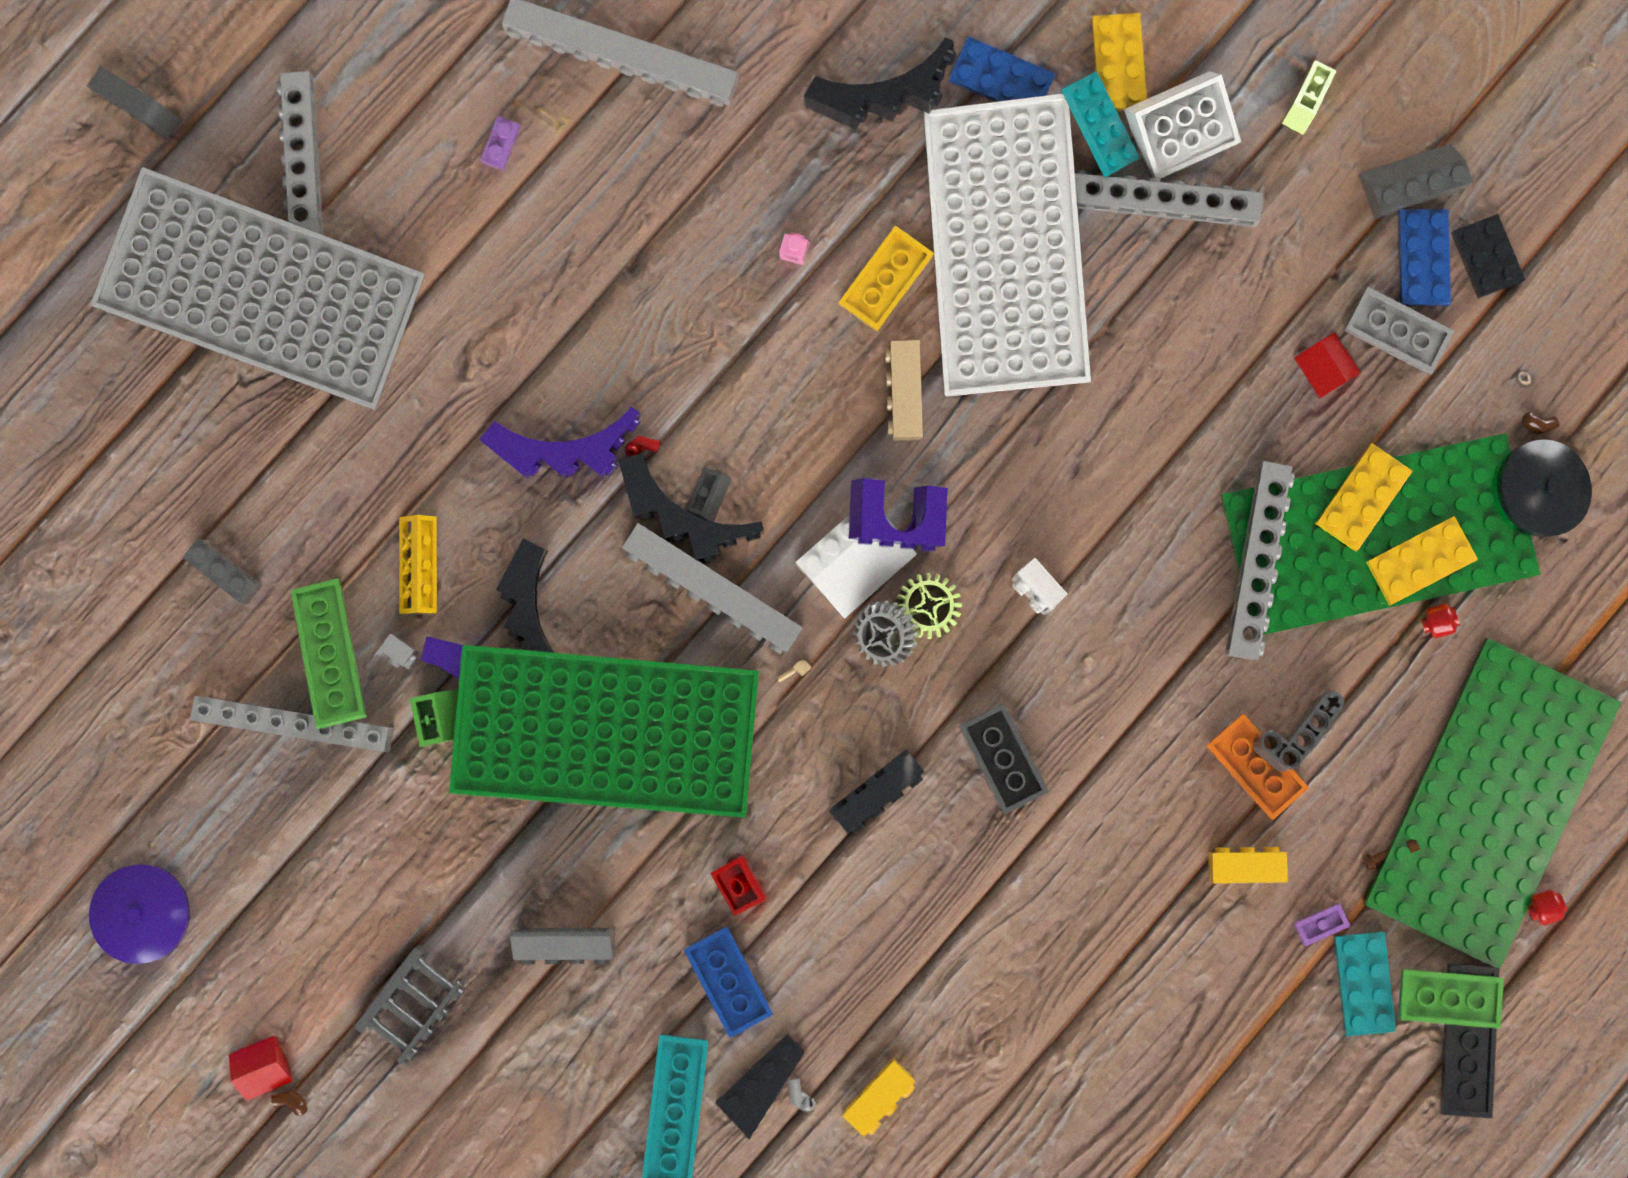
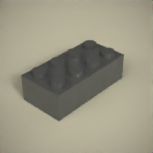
(1003, 759)

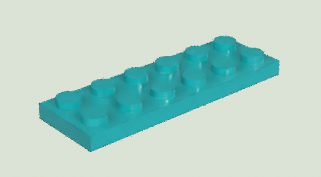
(675, 1107)

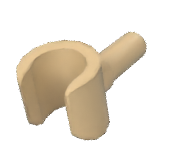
(801, 667)

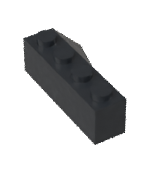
(876, 791)

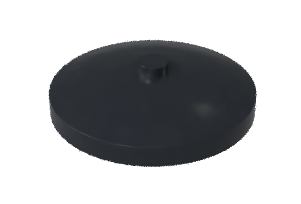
(1544, 488)

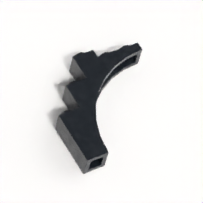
(852, 102)
(705, 535)
(521, 584)

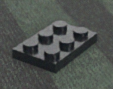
(1488, 256)

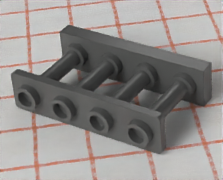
(402, 982)

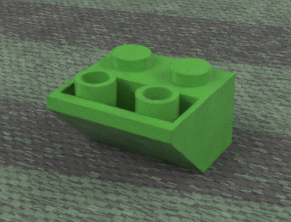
(435, 717)

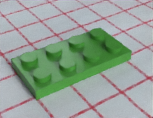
(1450, 998)

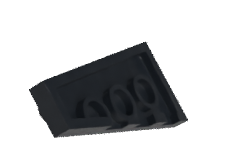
(758, 1088)

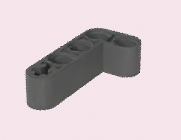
(134, 102)
(1304, 728)

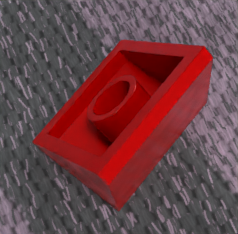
(1327, 365)
(739, 885)
(259, 1068)

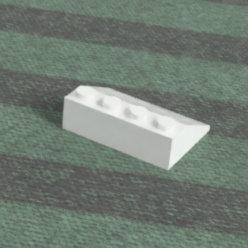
(1183, 124)
(850, 571)

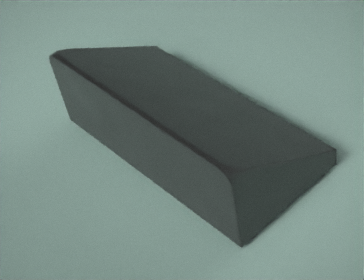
(708, 494)

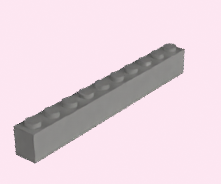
(620, 51)

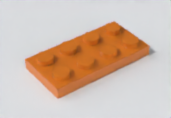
(1263, 783)

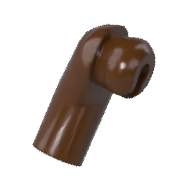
(1538, 425)
(292, 1100)

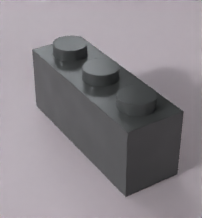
(222, 571)

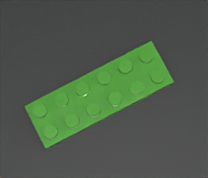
(328, 653)

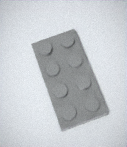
(1399, 330)

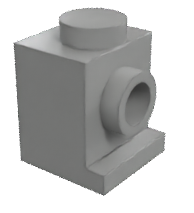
(398, 652)

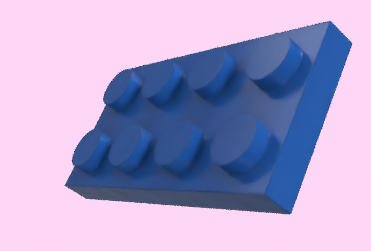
(998, 73)
(1424, 257)
(728, 982)

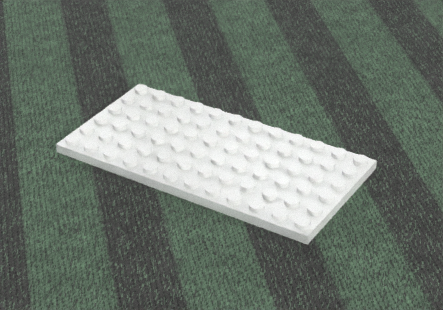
(1007, 246)

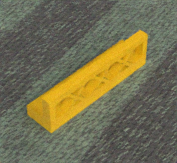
(421, 564)

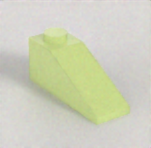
(1309, 97)

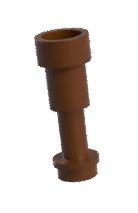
(1376, 859)

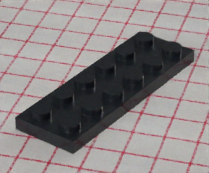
(1468, 1061)

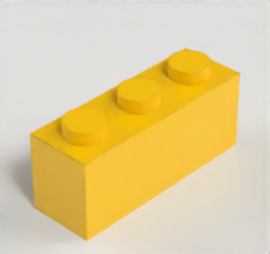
(1247, 865)
(879, 1098)

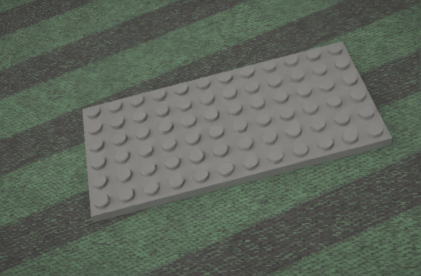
(257, 289)

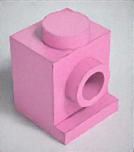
(794, 248)

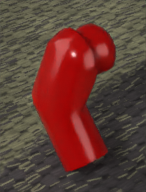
(641, 444)

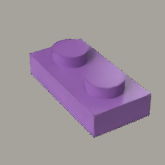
(500, 143)
(1321, 924)

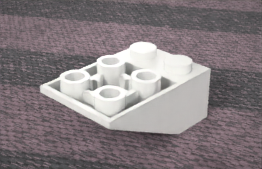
(1038, 587)

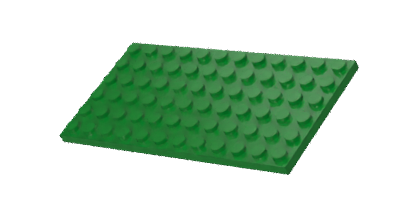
(1329, 581)
(603, 731)
(1492, 803)

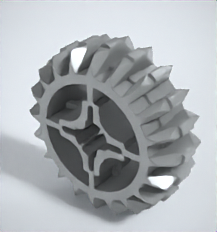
(872, 619)

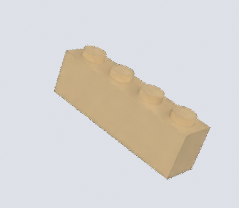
(905, 390)

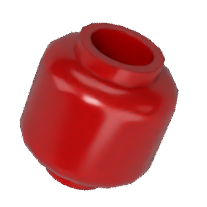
(1440, 621)
(1547, 907)

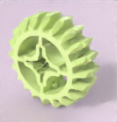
(949, 598)

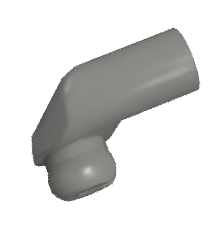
(799, 1098)

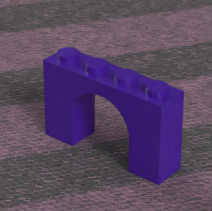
(870, 524)

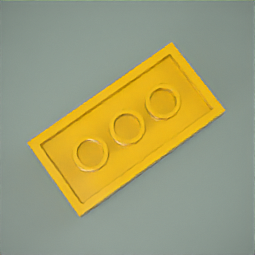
(1120, 57)
(886, 278)
(1363, 497)
(1421, 560)

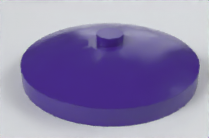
(139, 913)

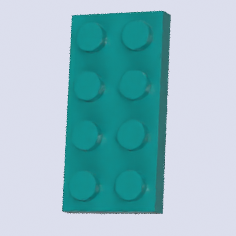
(1100, 124)
(1364, 983)

